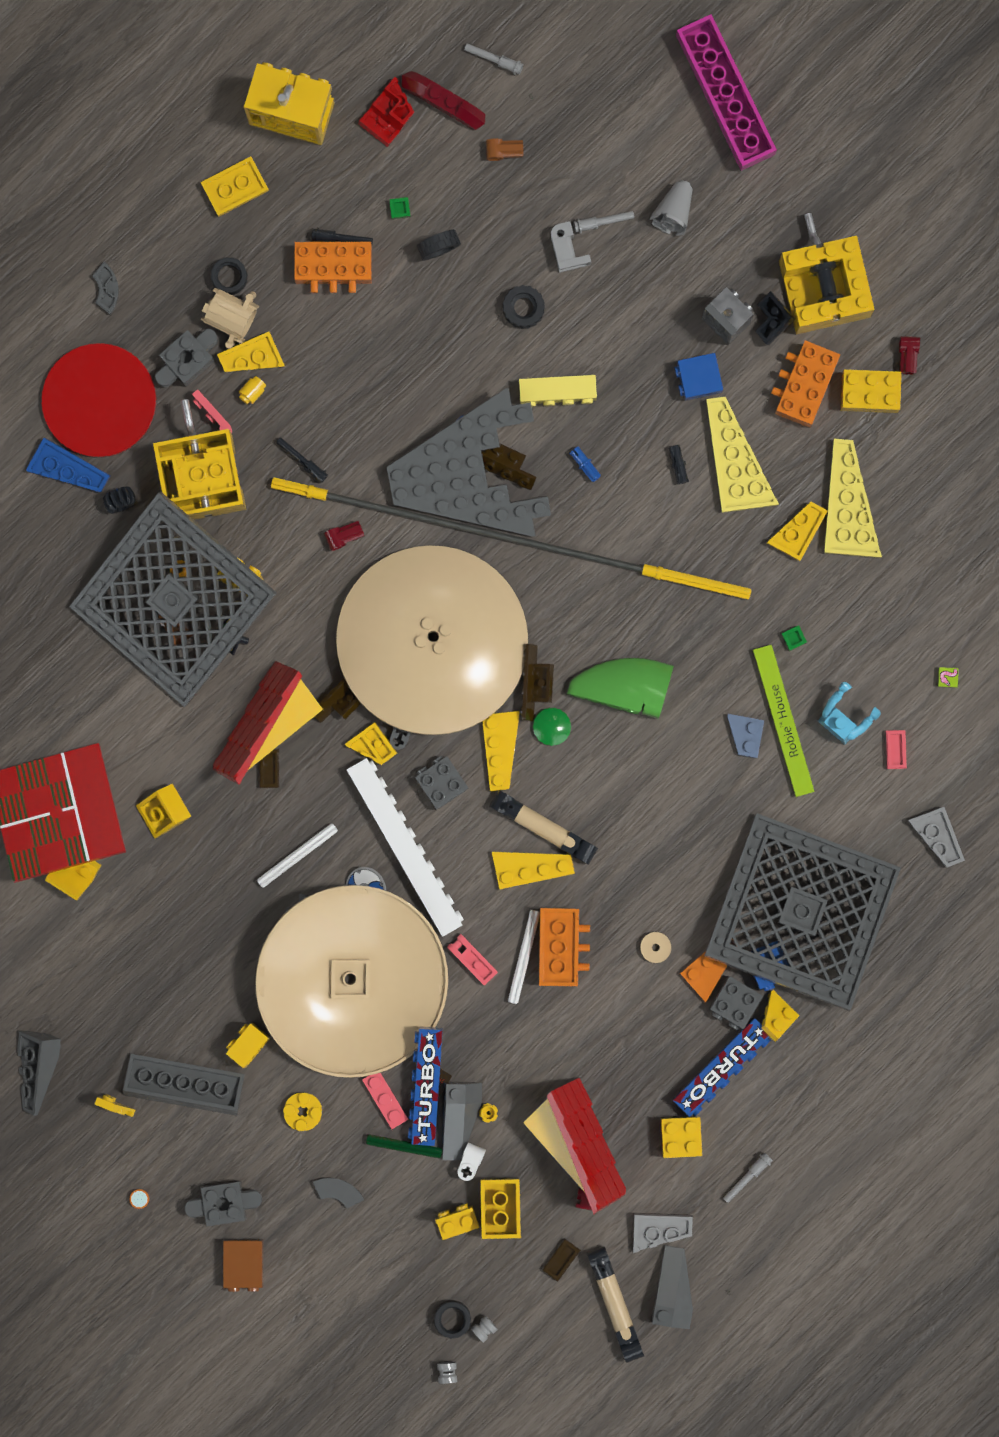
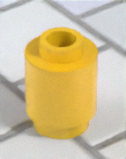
(252, 390)

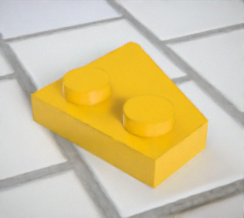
(373, 744)
(109, 1103)

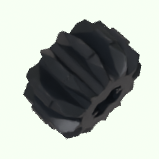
(119, 500)

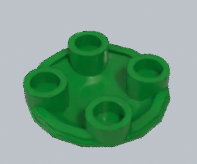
(552, 726)

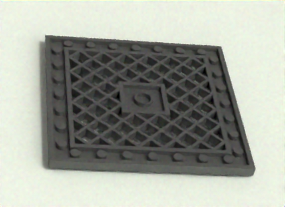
(172, 599)
(802, 912)

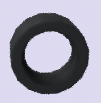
(234, 262)
(447, 1333)

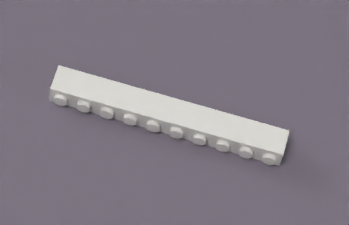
(404, 847)

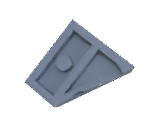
(746, 734)

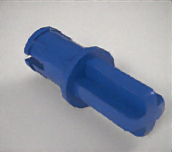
(585, 464)

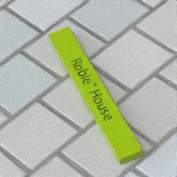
(783, 721)

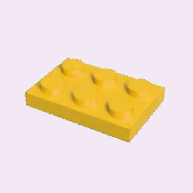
(234, 186)

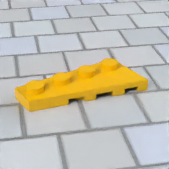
(500, 742)
(526, 868)

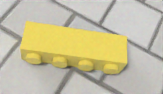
(558, 389)

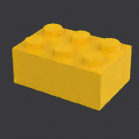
(871, 391)
(500, 1208)

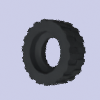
(438, 244)
(523, 321)

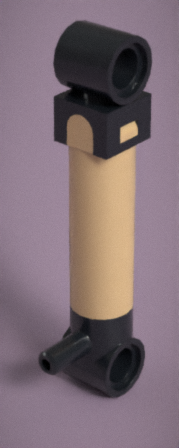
(543, 827)
(615, 1304)

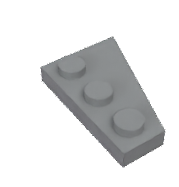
(939, 836)
(659, 1229)

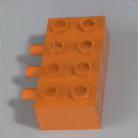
(333, 264)
(806, 383)
(560, 947)

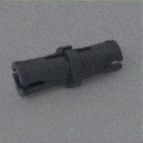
(678, 464)

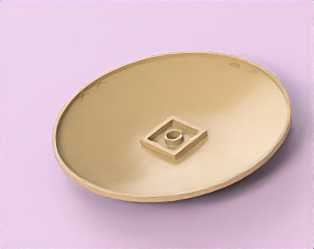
(423, 682)
(360, 1024)

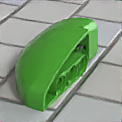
(625, 685)

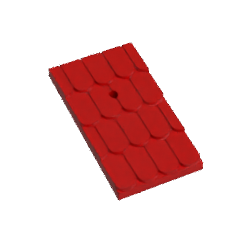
(269, 719)
(575, 1139)

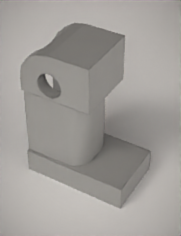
(564, 249)

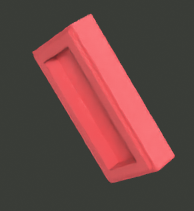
(896, 749)

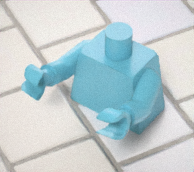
(841, 725)

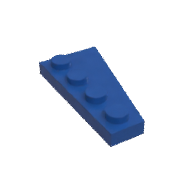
(65, 466)

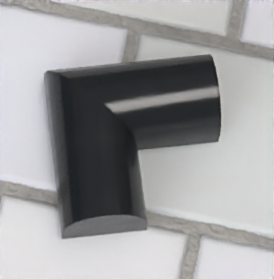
(778, 318)

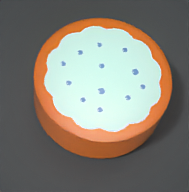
(139, 1198)

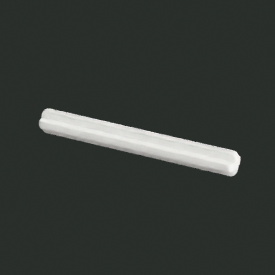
(297, 855)
(524, 957)

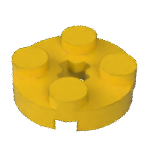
(313, 1113)

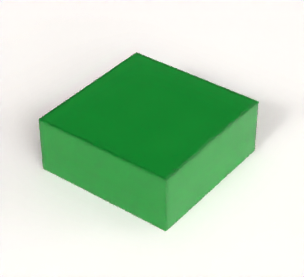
(400, 208)
(794, 638)

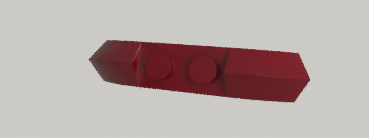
(443, 100)

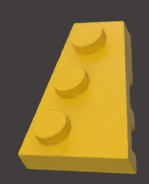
(252, 355)
(799, 532)

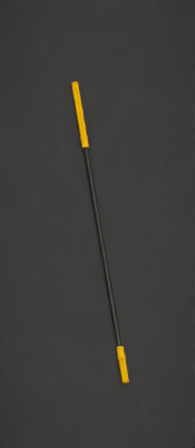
(647, 570)

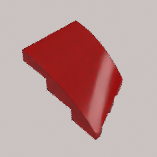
(387, 114)

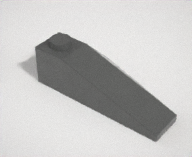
(39, 1058)
(460, 1111)

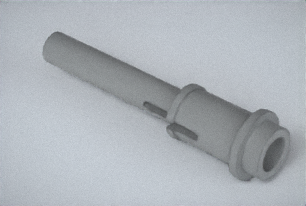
(504, 62)
(592, 223)
(754, 1170)

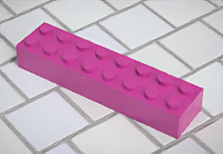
(726, 92)

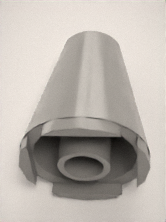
(674, 209)

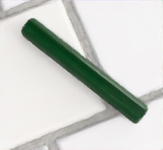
(403, 1146)

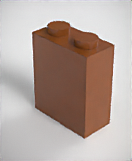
(243, 1264)

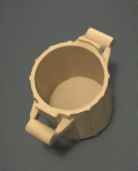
(230, 315)

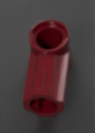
(909, 348)
(339, 537)

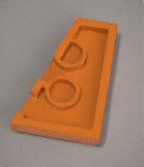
(703, 975)

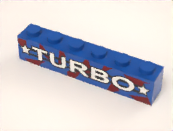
(725, 1064)
(426, 1087)

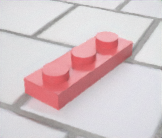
(385, 1099)

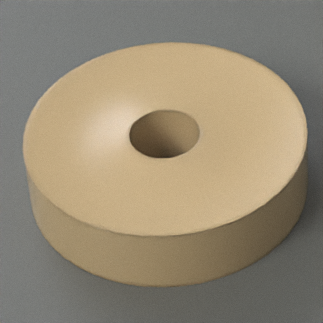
(664, 947)

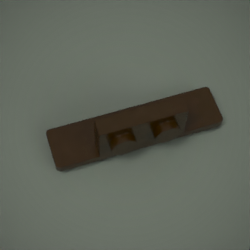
(507, 464)
(537, 682)
(339, 699)

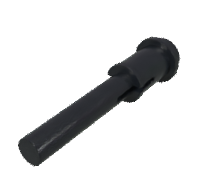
(332, 236)
(309, 466)

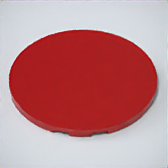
(98, 400)

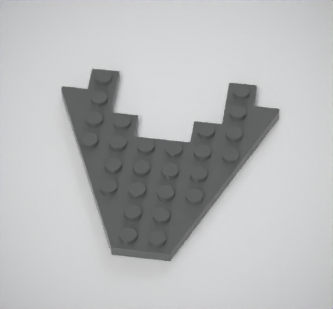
(450, 477)

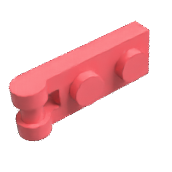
(212, 414)
(473, 960)

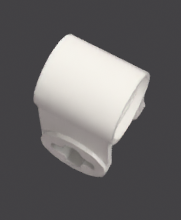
(471, 1158)

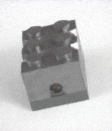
(728, 315)

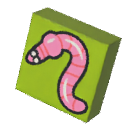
(948, 677)

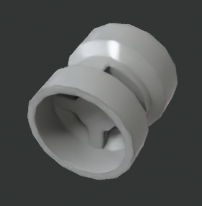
(486, 1327)
(447, 1377)

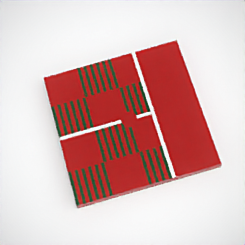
(58, 813)

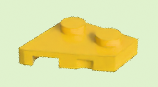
(778, 1016)

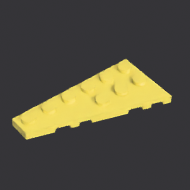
(737, 469)
(848, 514)

